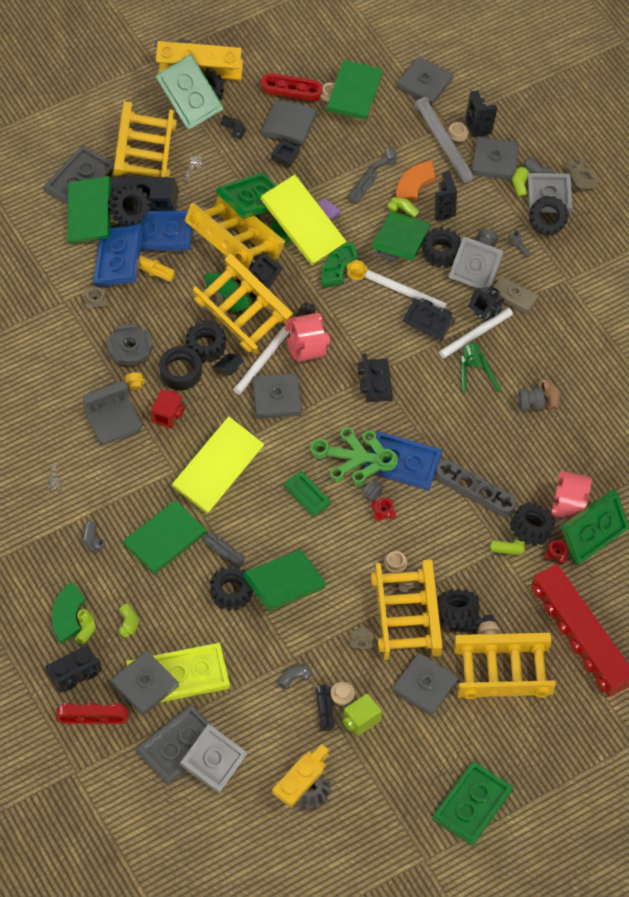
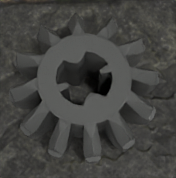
(317, 796)

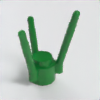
(474, 357)

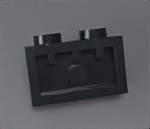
(479, 116)
(445, 199)
(264, 270)
(429, 319)
(376, 379)
(73, 669)

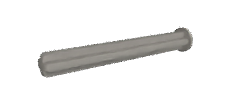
(444, 139)

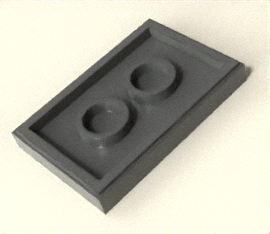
(81, 166)
(171, 743)

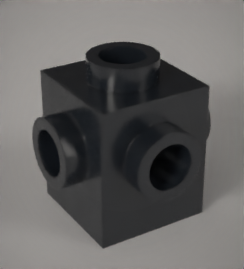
(481, 305)

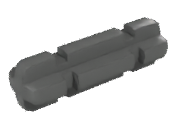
(363, 185)
(224, 549)

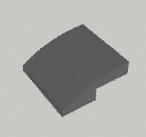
(289, 122)

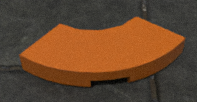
(414, 180)

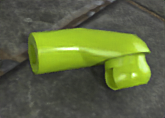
(519, 180)
(404, 204)
(514, 548)
(131, 621)
(87, 626)

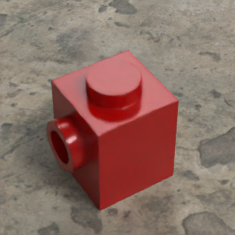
(167, 408)

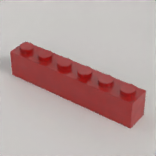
(582, 630)

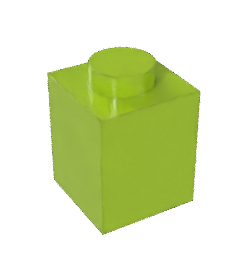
(361, 715)

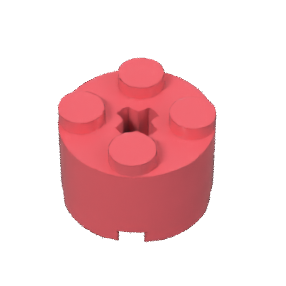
(307, 337)
(571, 495)

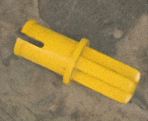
(155, 268)

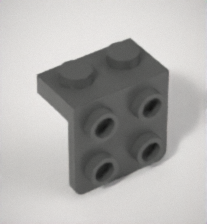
(111, 413)

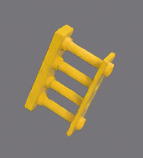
(222, 59)
(126, 134)
(249, 228)
(248, 284)
(426, 597)
(504, 643)

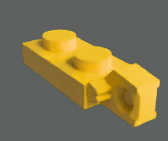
(301, 776)

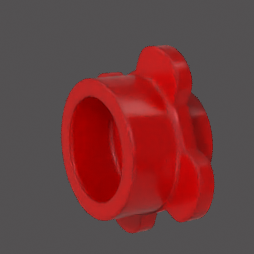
(383, 503)
(557, 545)

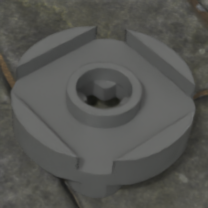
(129, 356)

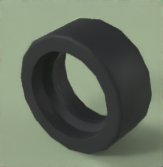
(180, 382)

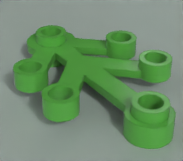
(357, 456)

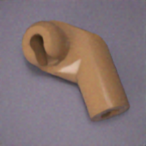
(552, 393)

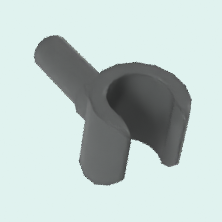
(390, 158)
(516, 241)

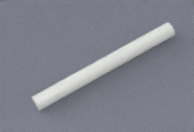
(403, 289)
(475, 333)
(262, 359)

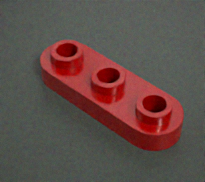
(283, 84)
(92, 714)

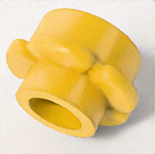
(356, 270)
(134, 381)

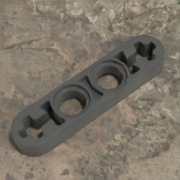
(478, 485)

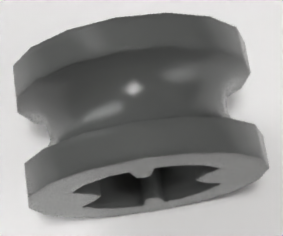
(372, 490)

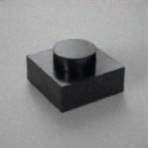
(285, 153)
(228, 364)

